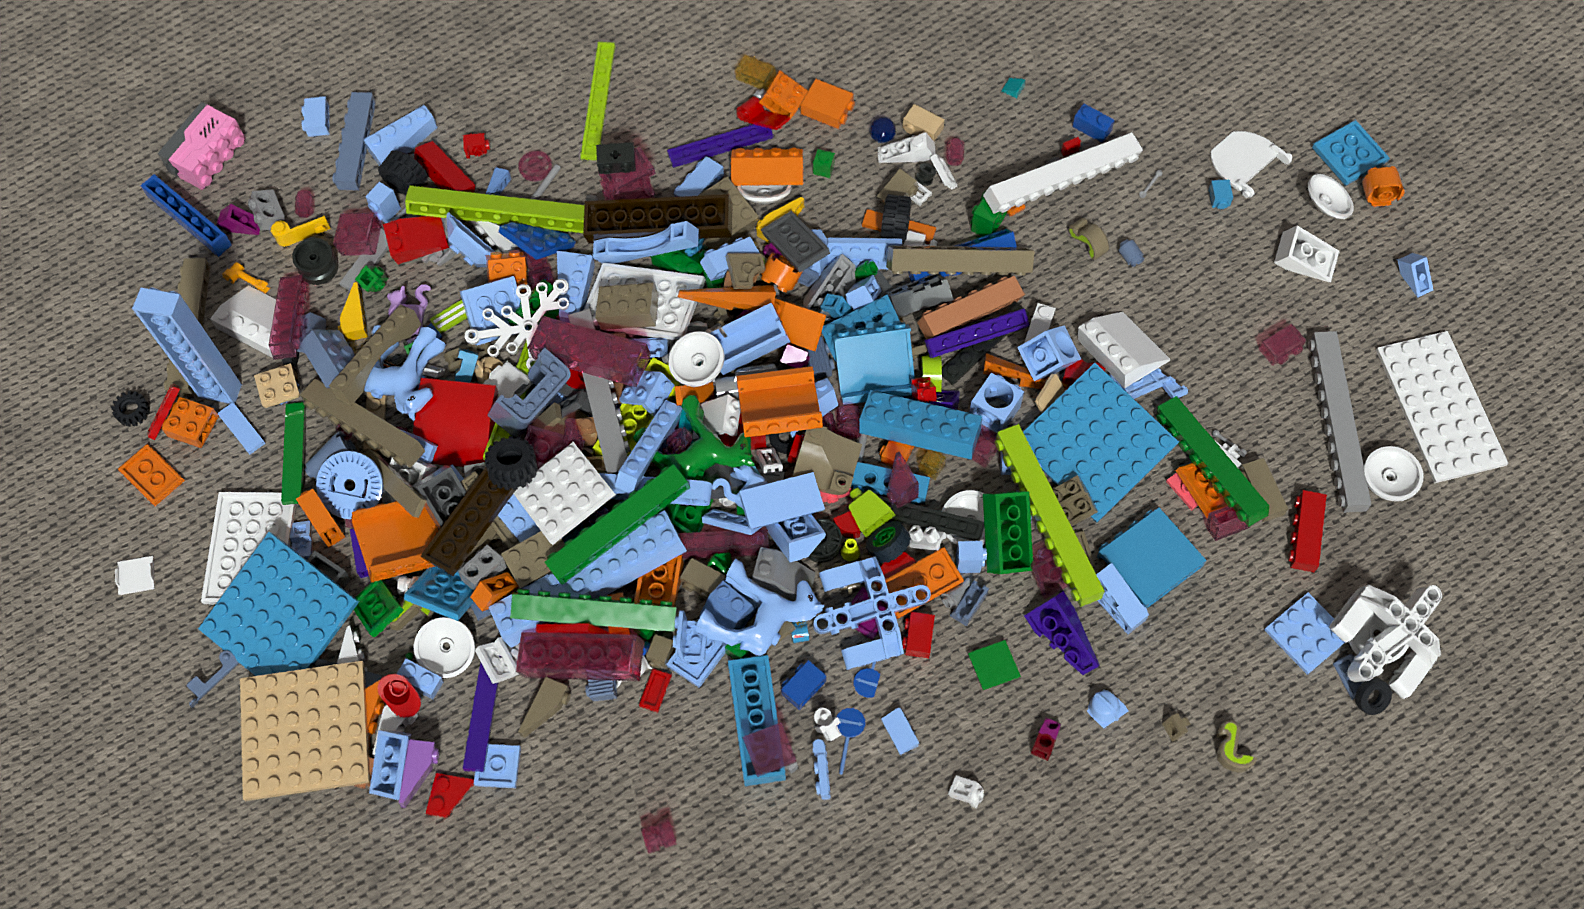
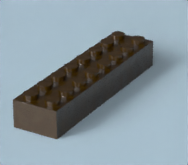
(653, 215)

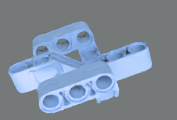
(890, 642)

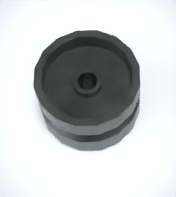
(315, 261)

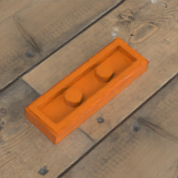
(703, 393)

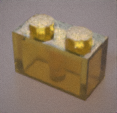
(755, 72)

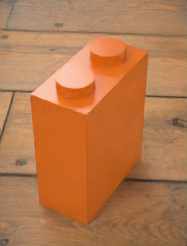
(827, 104)
(320, 518)

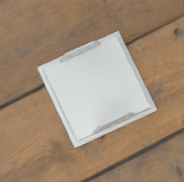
(508, 380)
(135, 575)

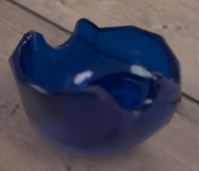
(882, 129)

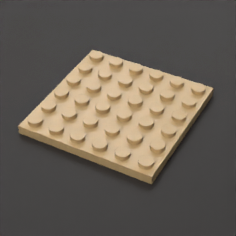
(304, 731)

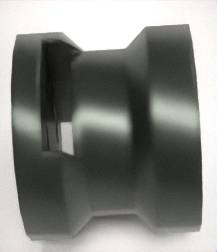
(926, 174)

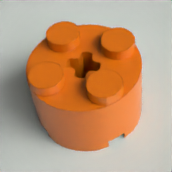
(1382, 186)
(781, 273)

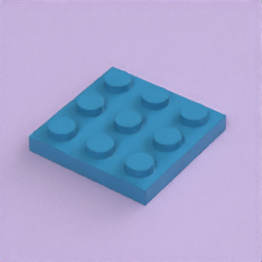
(1350, 152)
(441, 593)

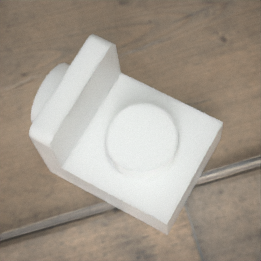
(966, 791)

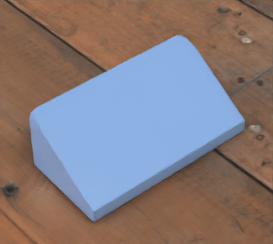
(900, 731)

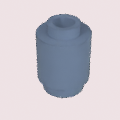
(1131, 252)

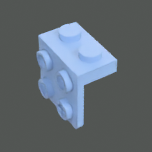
(650, 391)
(689, 644)

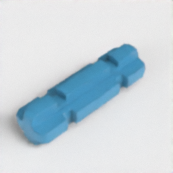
(691, 251)

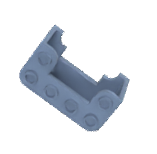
(516, 414)

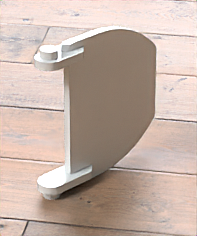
(1243, 156)

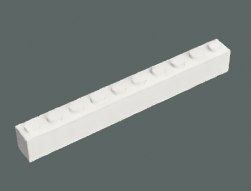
(1062, 173)

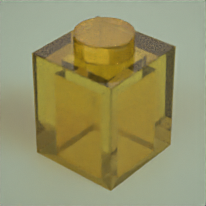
(932, 464)

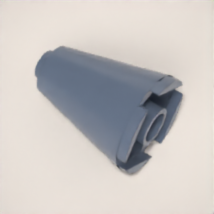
(333, 446)

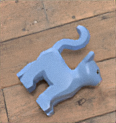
(742, 473)

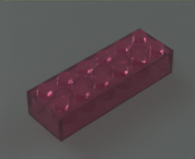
(591, 351)
(580, 656)

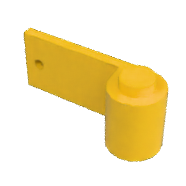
(285, 236)

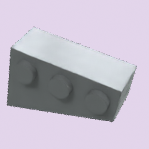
(920, 294)

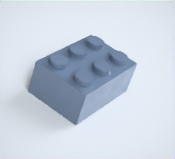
(327, 353)

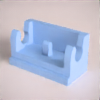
(657, 346)

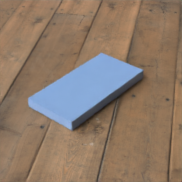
(781, 500)

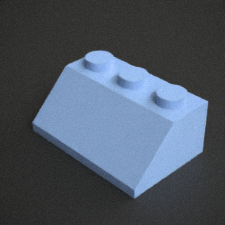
(797, 536)
(389, 763)

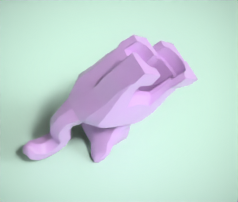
(399, 297)

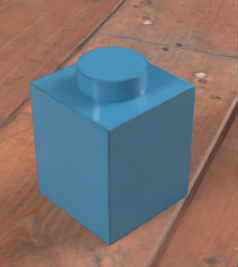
(1220, 193)

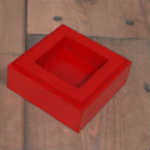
(1071, 147)

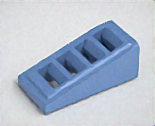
(498, 182)

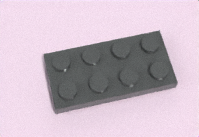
(795, 241)

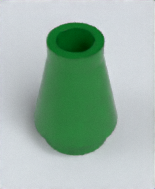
(866, 269)

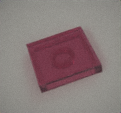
(769, 749)

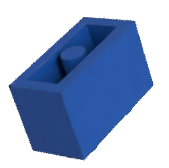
(1093, 123)
(803, 684)

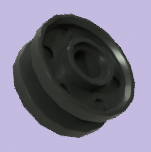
(831, 547)

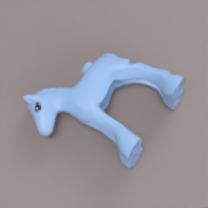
(405, 380)
(770, 616)

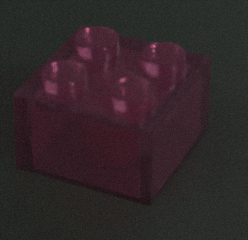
(357, 234)

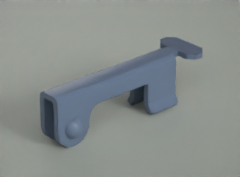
(200, 689)

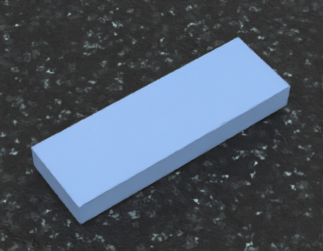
(241, 428)
(728, 521)

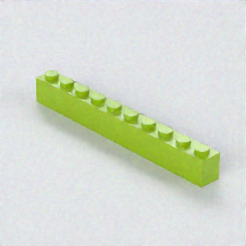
(495, 209)
(1049, 516)

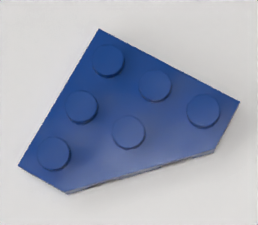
(535, 240)

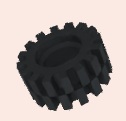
(137, 416)

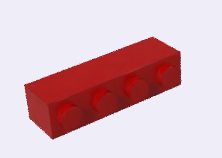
(442, 168)
(1308, 531)

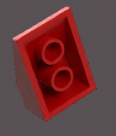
(415, 237)

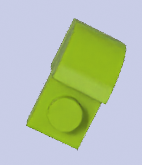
(932, 368)

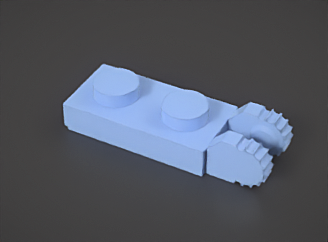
(821, 768)

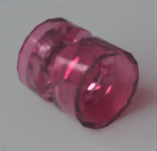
(848, 421)
(658, 836)

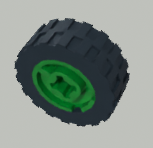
(888, 542)

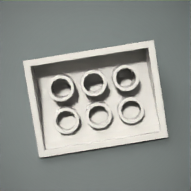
(247, 318)
(1121, 347)

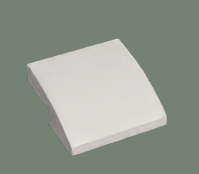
(496, 667)

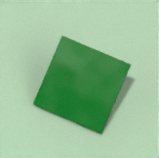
(994, 665)

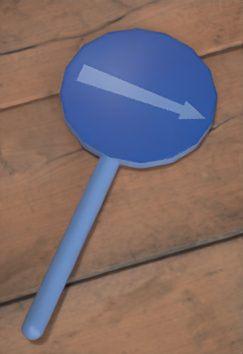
(866, 681)
(851, 725)

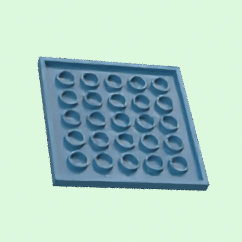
(1100, 437)
(278, 611)

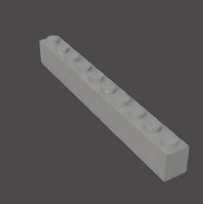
(603, 408)
(1340, 422)

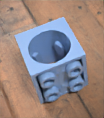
(1049, 353)
(996, 387)

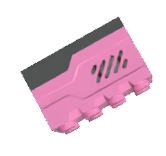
(201, 145)

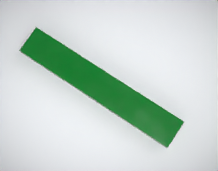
(293, 453)

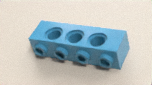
(881, 476)

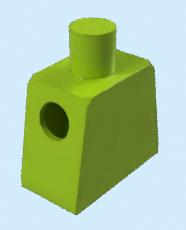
(869, 511)

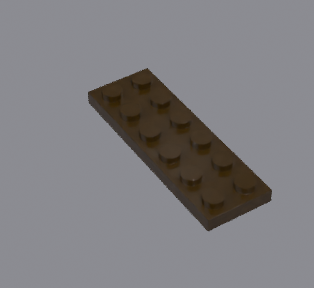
(466, 524)

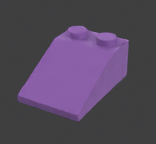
(418, 765)

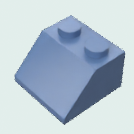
(728, 607)

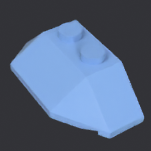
(466, 243)

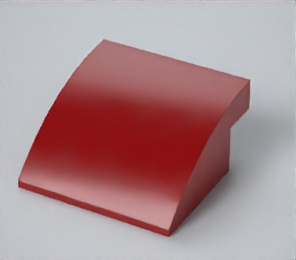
(456, 420)

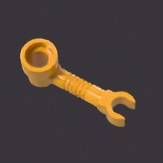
(236, 272)

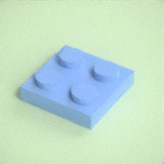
(500, 767)

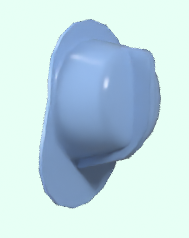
(1106, 708)

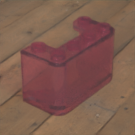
(632, 184)

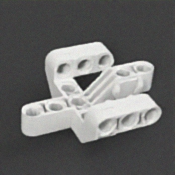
(1424, 651)

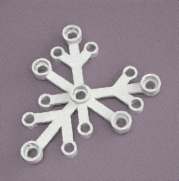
(506, 330)

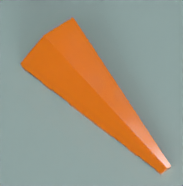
(729, 297)
(1010, 370)

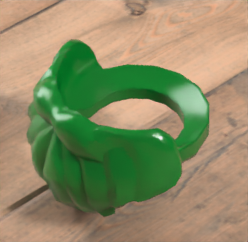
(720, 562)

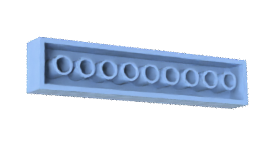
(187, 344)
(629, 559)

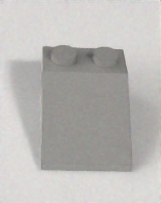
(779, 575)

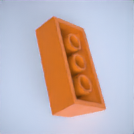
(767, 167)

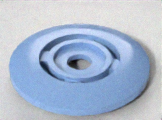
(349, 466)

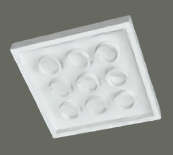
(563, 493)

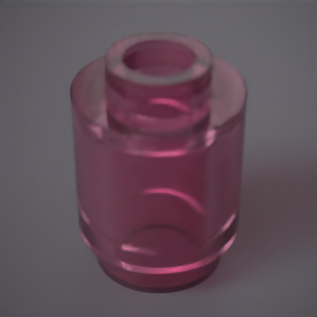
(955, 152)
(304, 203)

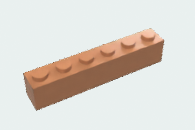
(970, 308)

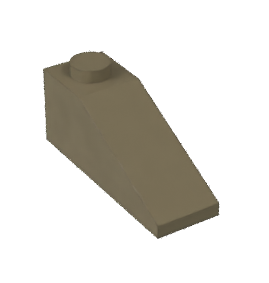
(546, 704)

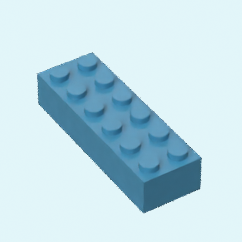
(920, 424)
(753, 709)

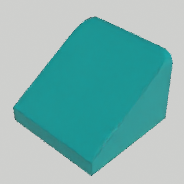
(1014, 87)

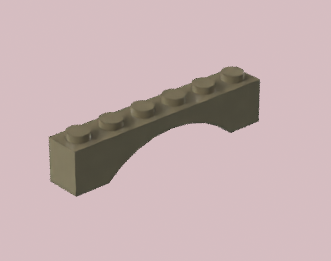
(352, 379)

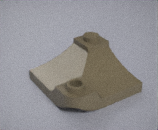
(830, 459)

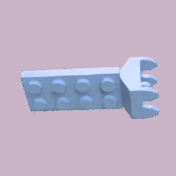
(855, 249)

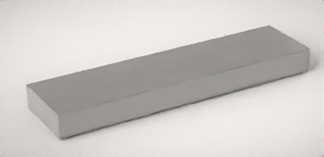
(363, 260)

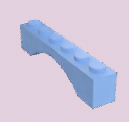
(674, 238)
(644, 451)

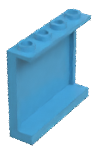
(874, 361)
(1152, 556)

